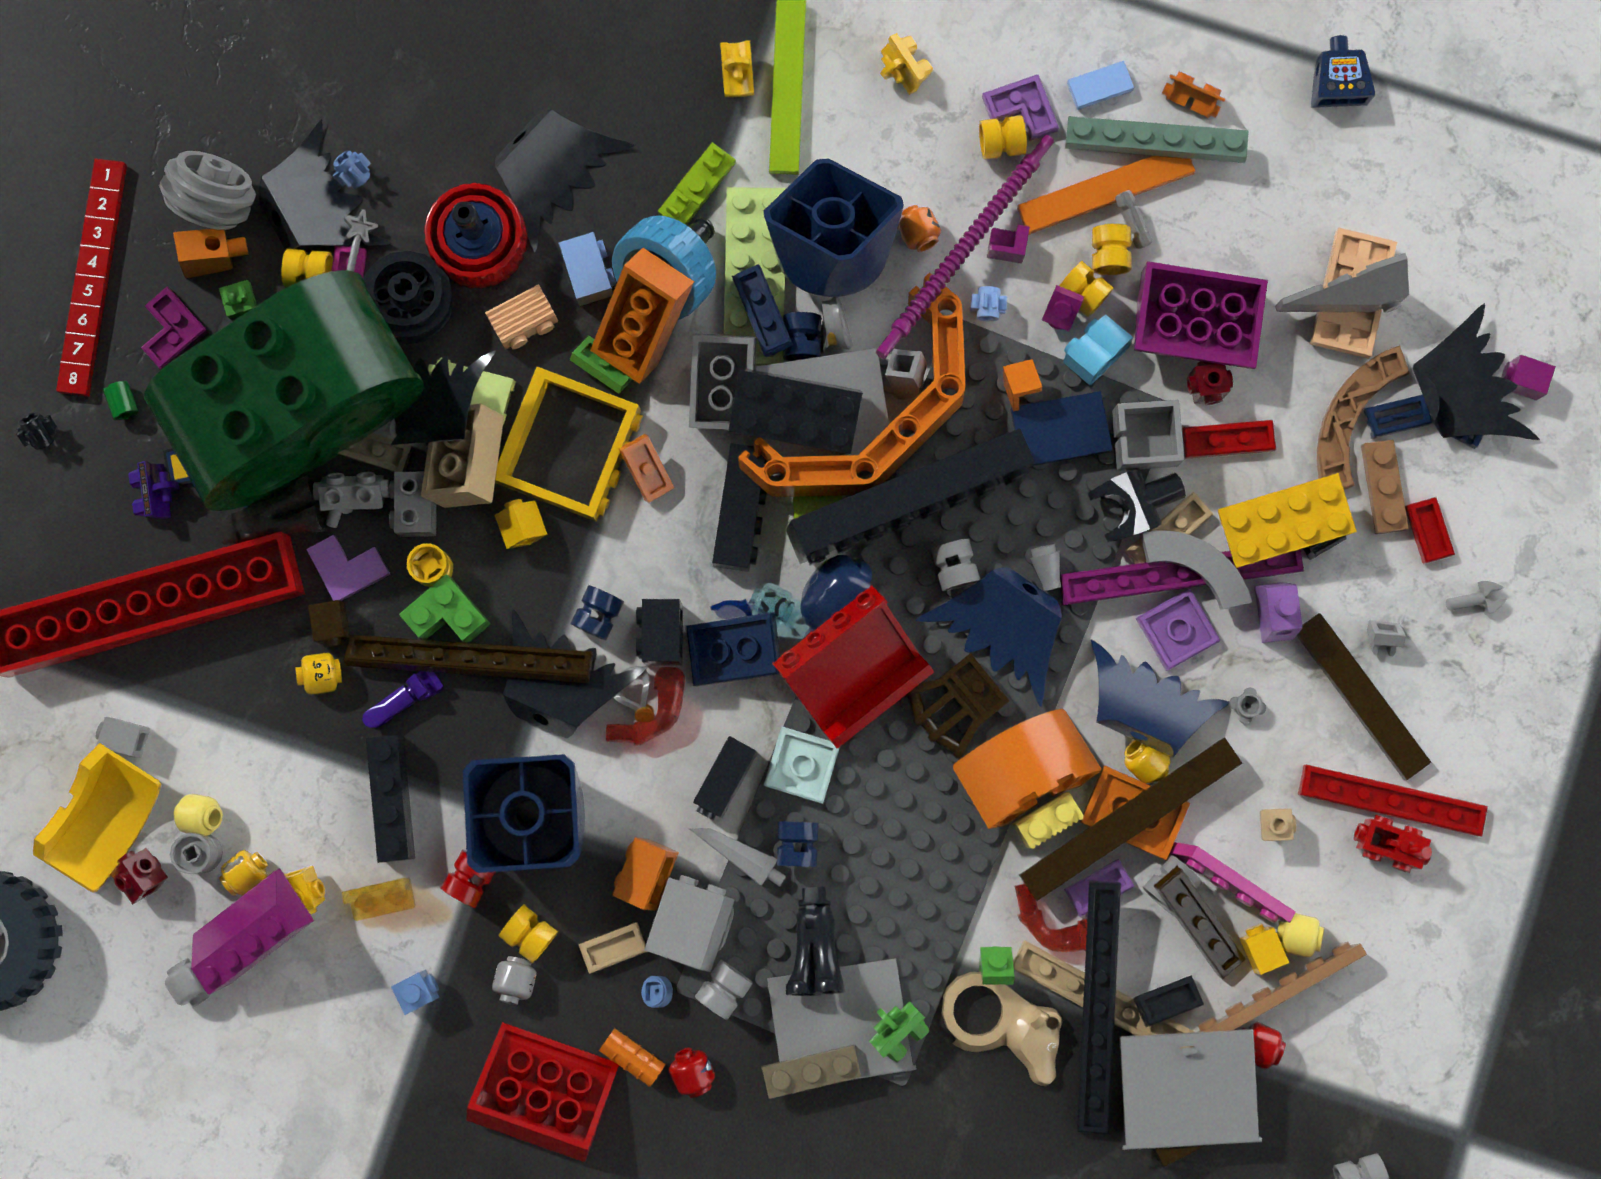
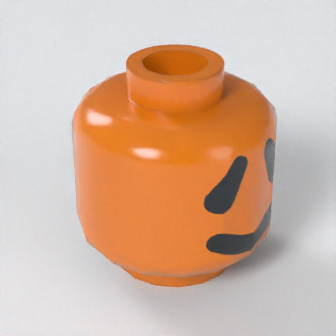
(919, 228)

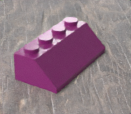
(247, 932)

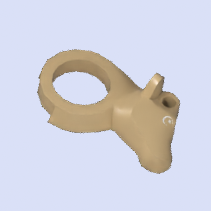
(1023, 1027)

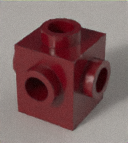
(1205, 391)
(138, 875)

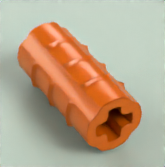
(632, 1057)

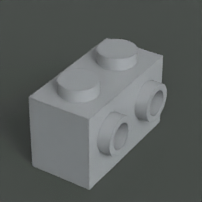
(411, 512)

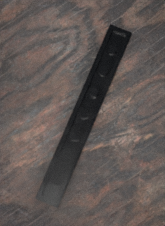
(1099, 1007)

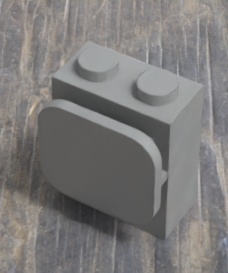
(691, 923)

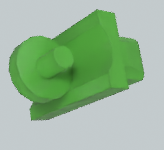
(895, 1027)

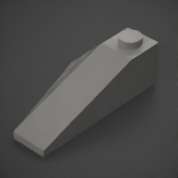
(1375, 288)

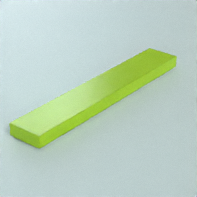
(787, 87)

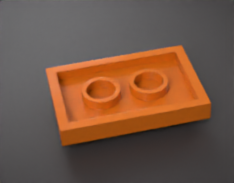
(1116, 789)

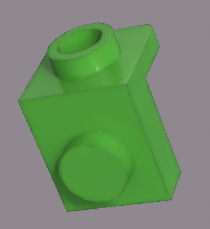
(996, 965)

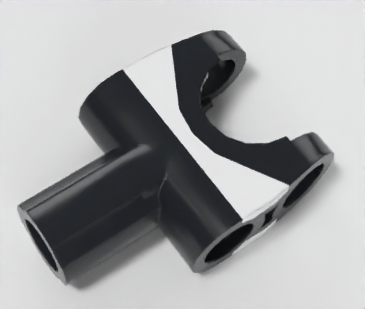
(1138, 501)

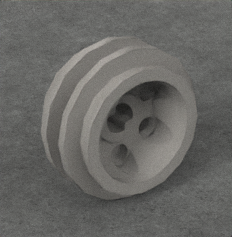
(207, 190)

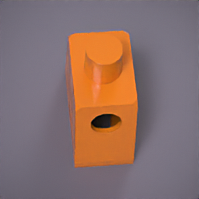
(207, 251)

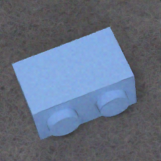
(586, 268)

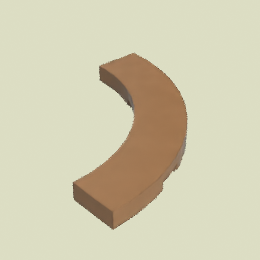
(1347, 405)

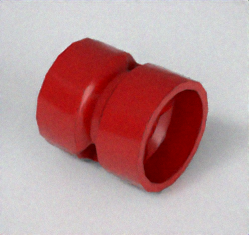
(465, 882)

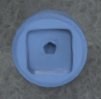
(657, 991)

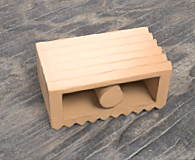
(522, 318)

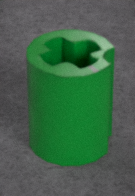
(120, 400)

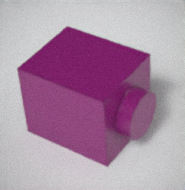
(1530, 375)

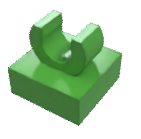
(238, 299)

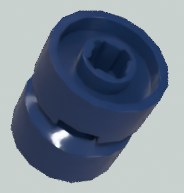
(803, 331)
(601, 602)
(797, 832)

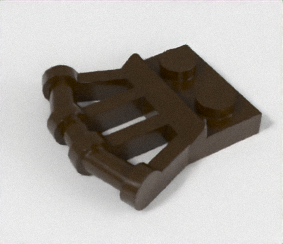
(974, 693)

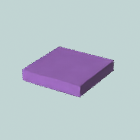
(1178, 629)

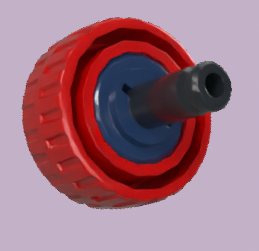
(476, 235)

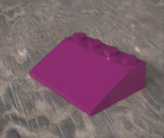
(1199, 315)

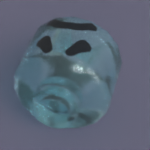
(773, 599)

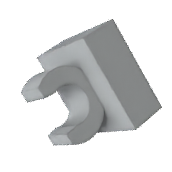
(1386, 634)

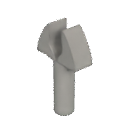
(1478, 598)

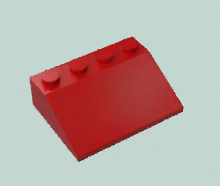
(542, 1092)

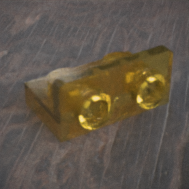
(380, 899)

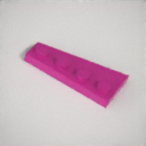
(1230, 880)

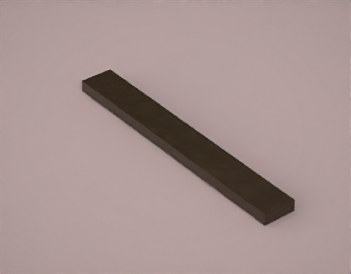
(469, 658)
(1130, 819)

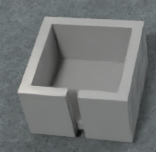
(1148, 435)

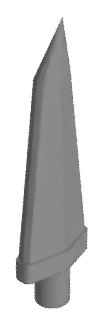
(749, 860)

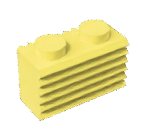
(1048, 820)

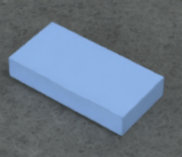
(1100, 85)

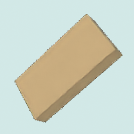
(613, 947)

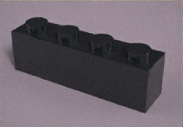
(739, 514)
(390, 798)

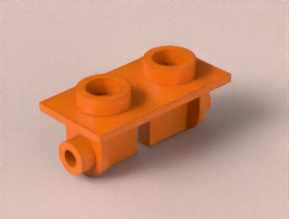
(1205, 97)

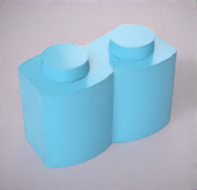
(1096, 349)

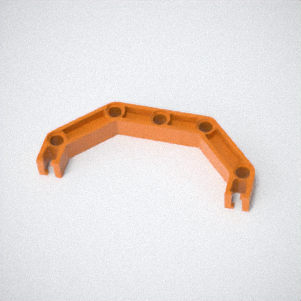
(889, 449)

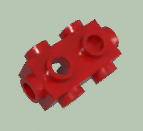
(1402, 846)

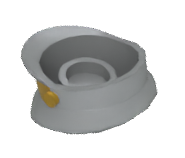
(834, 325)

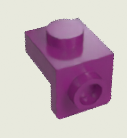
(1062, 308)

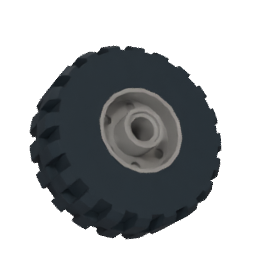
(26, 940)

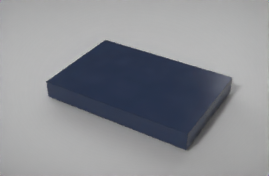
(1064, 428)
(733, 649)

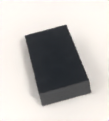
(1168, 1001)

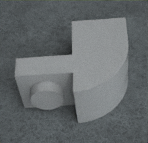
(903, 373)

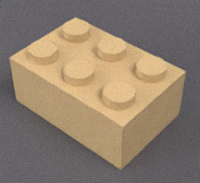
(465, 469)

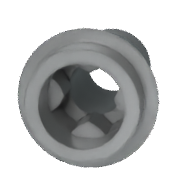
(1047, 566)

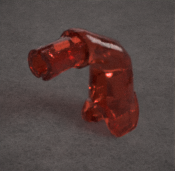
(670, 687)
(1057, 940)

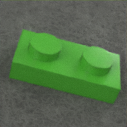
(598, 367)

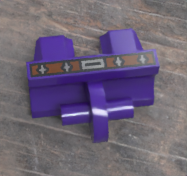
(154, 488)

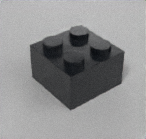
(661, 632)

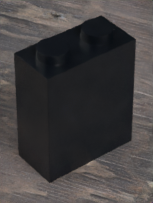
(724, 778)

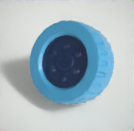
(676, 245)

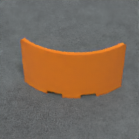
(1024, 765)

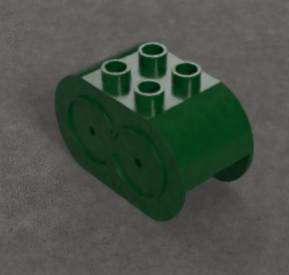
(282, 390)

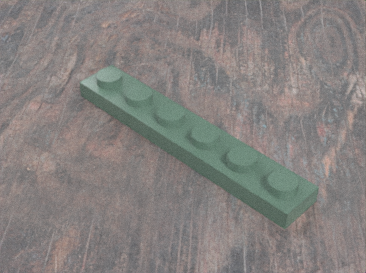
(1157, 139)

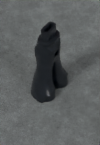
(816, 961)

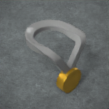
(643, 711)

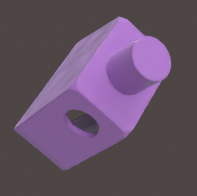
(1278, 611)

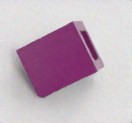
(1008, 244)

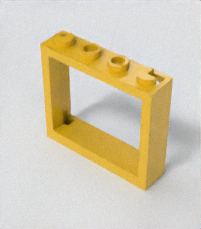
(521, 429)

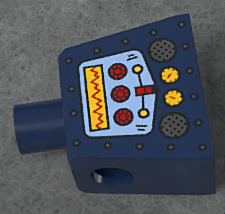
(1342, 77)

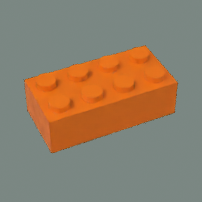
(641, 315)

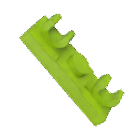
(698, 184)

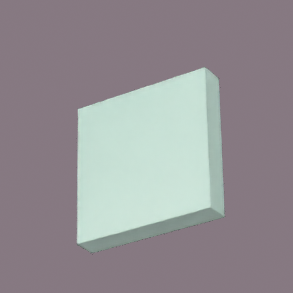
(801, 765)

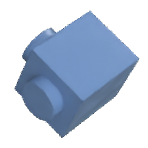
(416, 991)

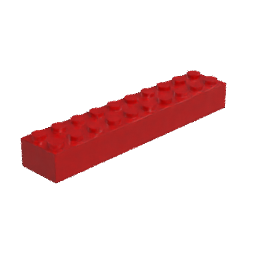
(148, 603)

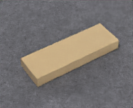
(1183, 518)

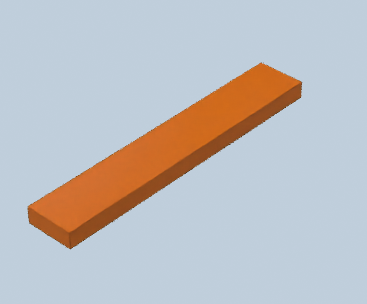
(1102, 190)

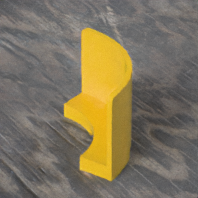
(101, 819)

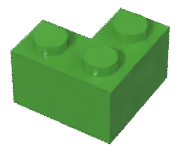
(441, 605)

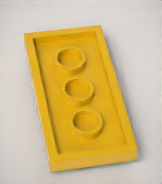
(1287, 520)

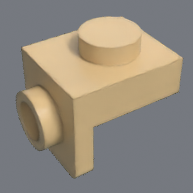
(1277, 824)

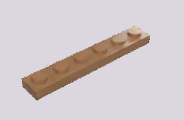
(1290, 986)

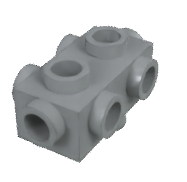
(345, 493)

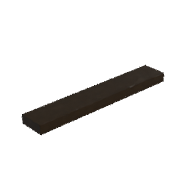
(1362, 697)

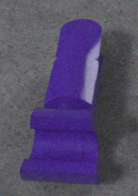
(421, 685)

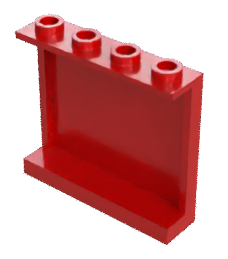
(853, 667)

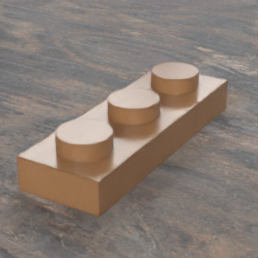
(1384, 487)

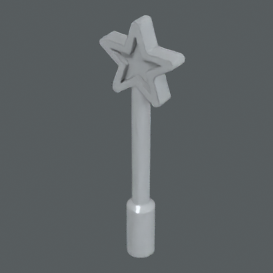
(359, 230)

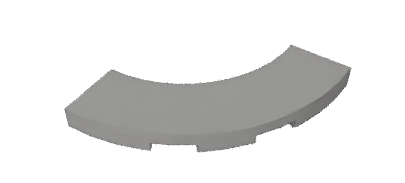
(1201, 558)

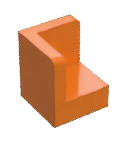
(1020, 380)

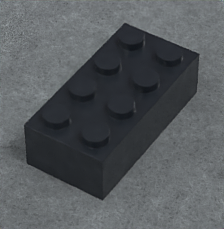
(795, 410)

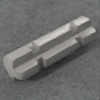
(1133, 219)

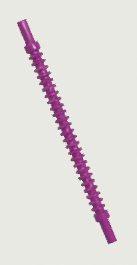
(1013, 184)

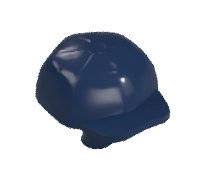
(832, 588)

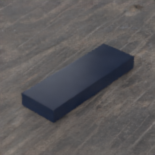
(762, 310)

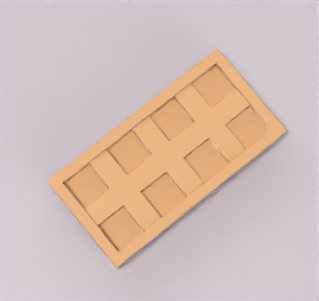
(1351, 331)

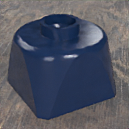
(833, 229)
(491, 803)

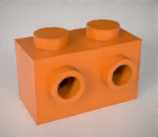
(644, 873)

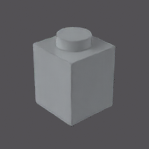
(122, 736)

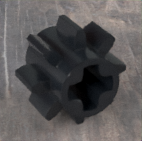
(36, 430)

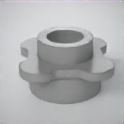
(1256, 705)

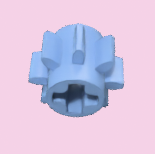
(988, 303)

